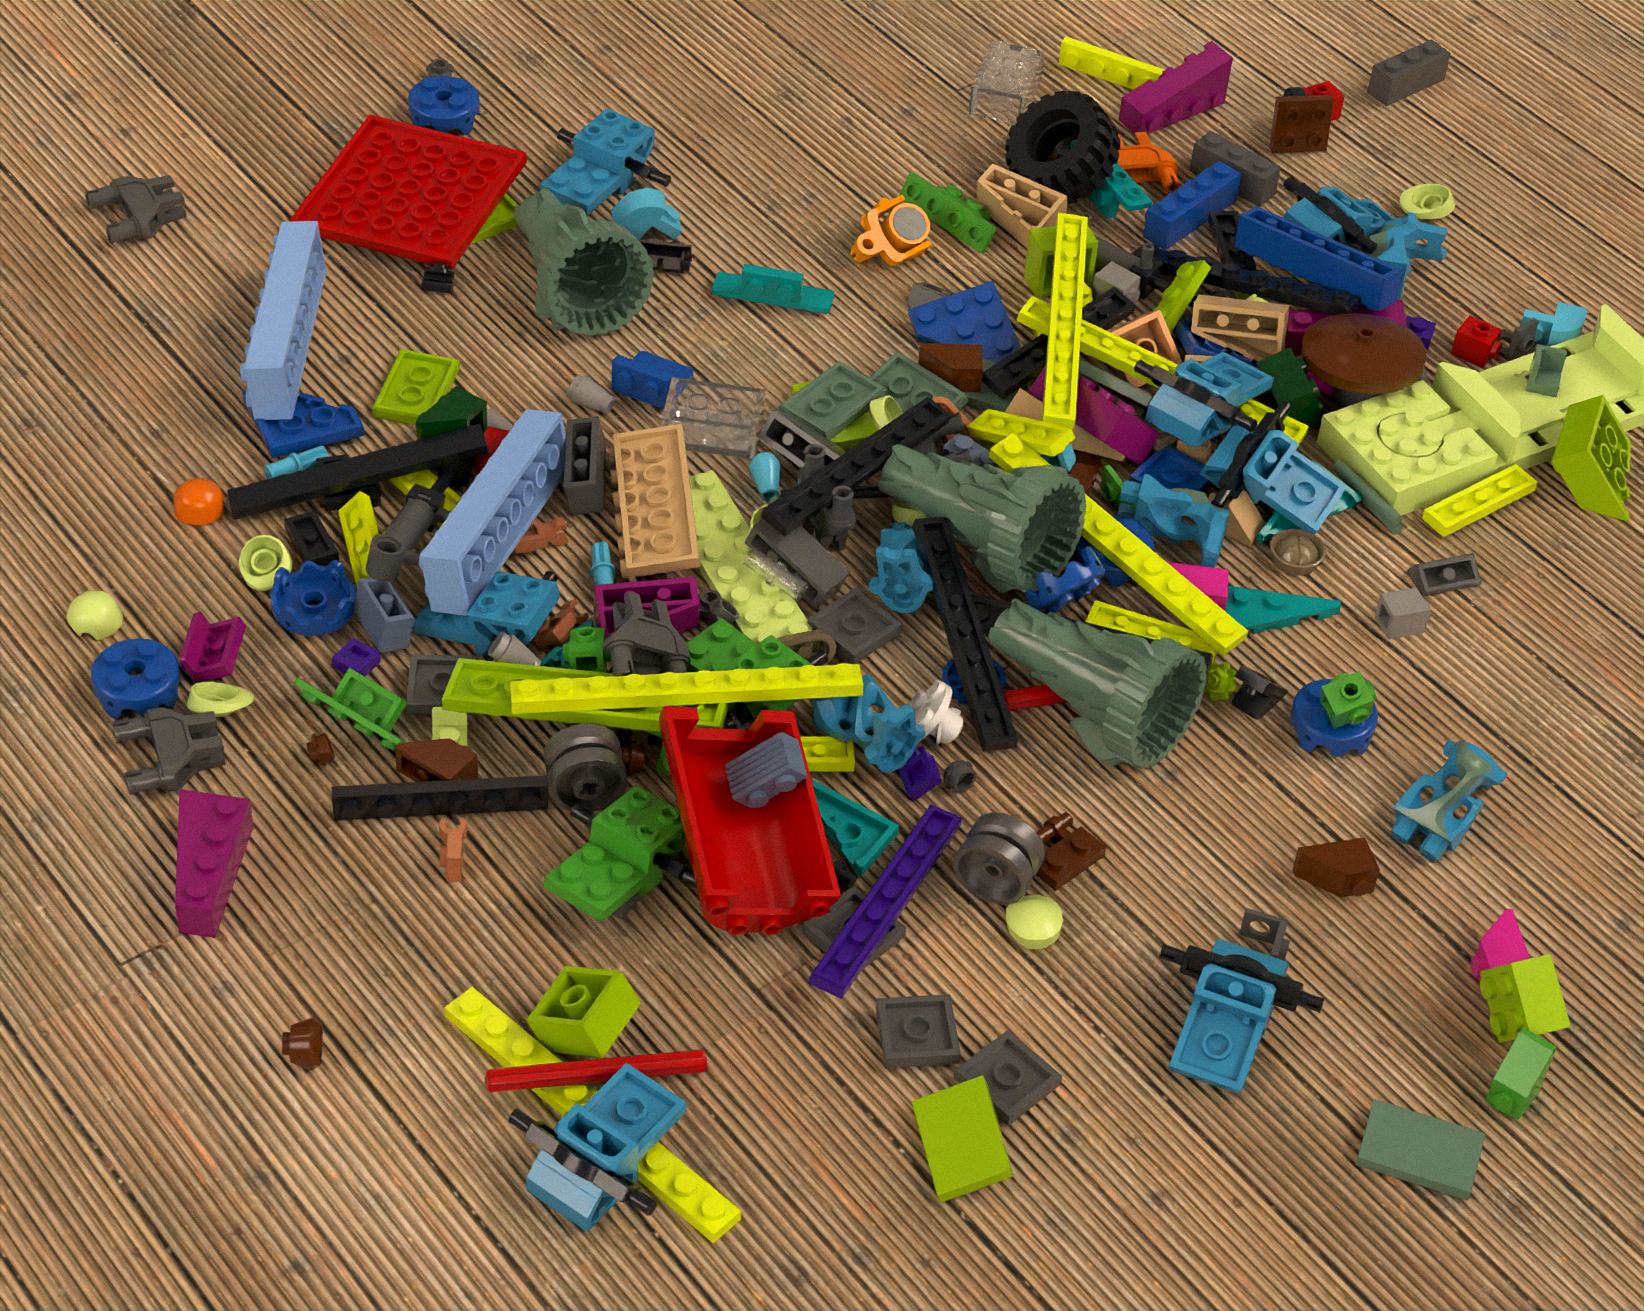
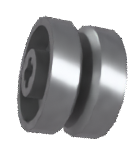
(585, 767)
(999, 858)

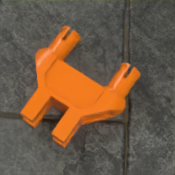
(1149, 163)

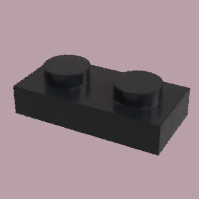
(311, 538)

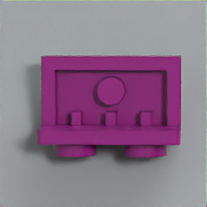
(211, 648)

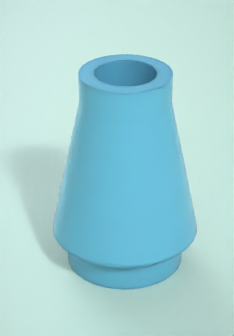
(766, 474)

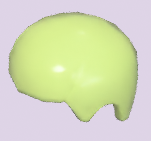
(94, 614)

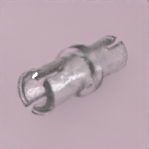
(775, 574)

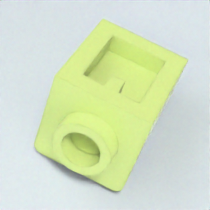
(449, 725)

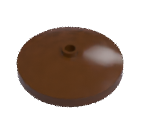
(1363, 353)

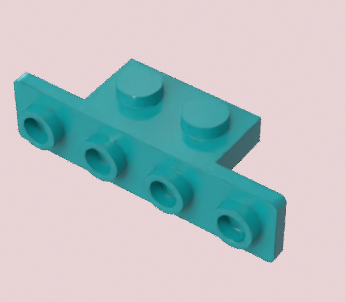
(1116, 190)
(773, 288)

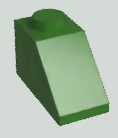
(1521, 1074)

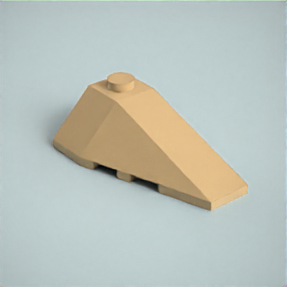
(1030, 407)

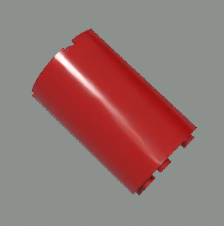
(748, 863)

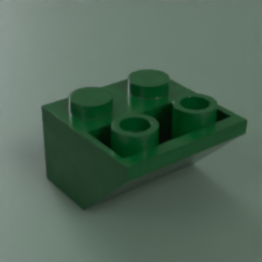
(1294, 387)
(452, 412)

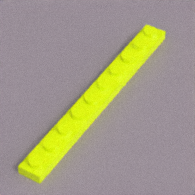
(1065, 320)
(1125, 354)
(1138, 560)
(686, 688)
(658, 1168)

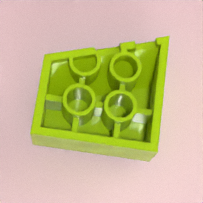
(1594, 457)

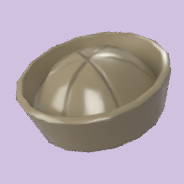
(1297, 551)

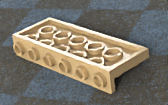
(653, 502)

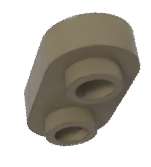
(802, 643)

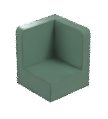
(1546, 370)

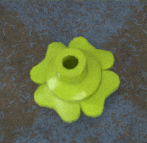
(1220, 681)

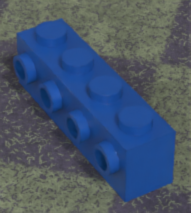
(1190, 205)

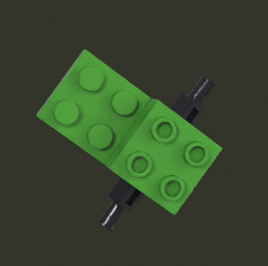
(726, 648)
(624, 855)

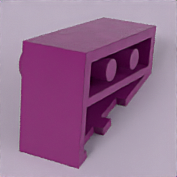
(678, 593)

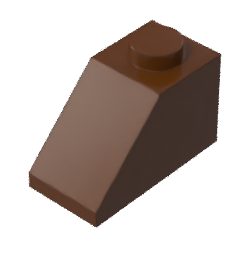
(954, 363)
(436, 760)
(1338, 867)

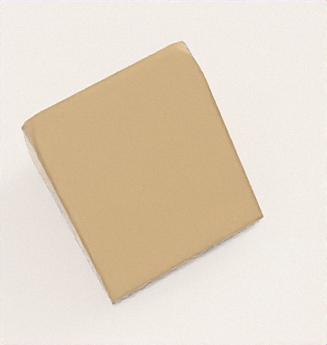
(1197, 453)

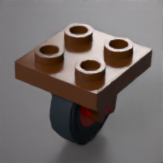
(1301, 122)

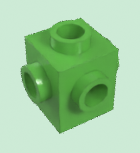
(586, 649)
(1348, 699)

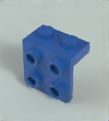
(646, 377)

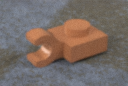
(538, 535)
(557, 628)
(452, 854)

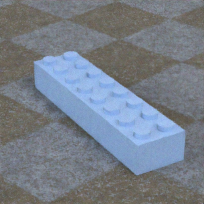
(284, 321)
(494, 512)

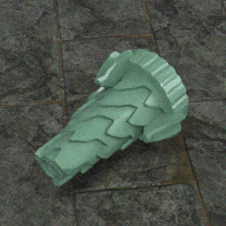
(587, 269)
(1013, 519)
(1129, 691)

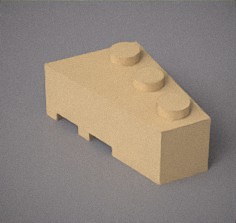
(1018, 202)
(1241, 325)

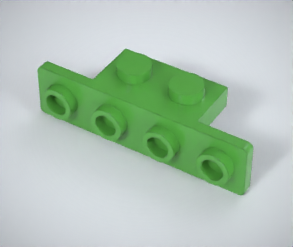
(951, 211)
(364, 702)

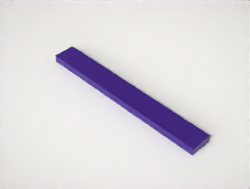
(885, 902)

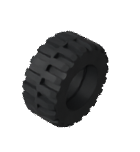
(1049, 123)

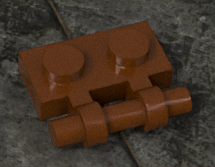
(1070, 854)

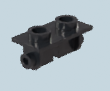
(675, 255)

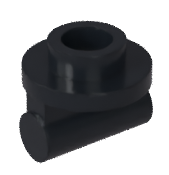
(438, 278)

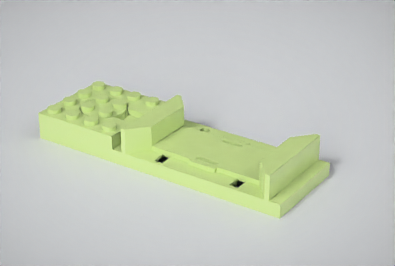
(1473, 424)

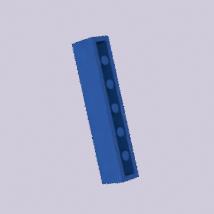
(1317, 258)

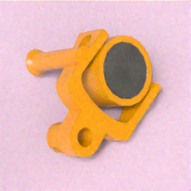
(900, 232)

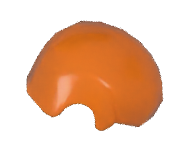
(198, 501)

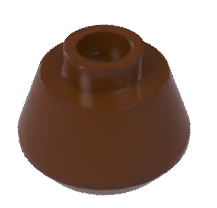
(304, 1043)

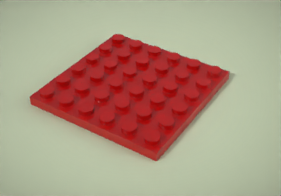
(410, 191)

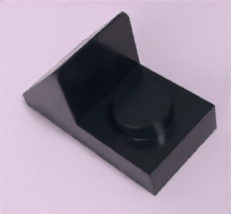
(1257, 693)

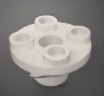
(935, 715)

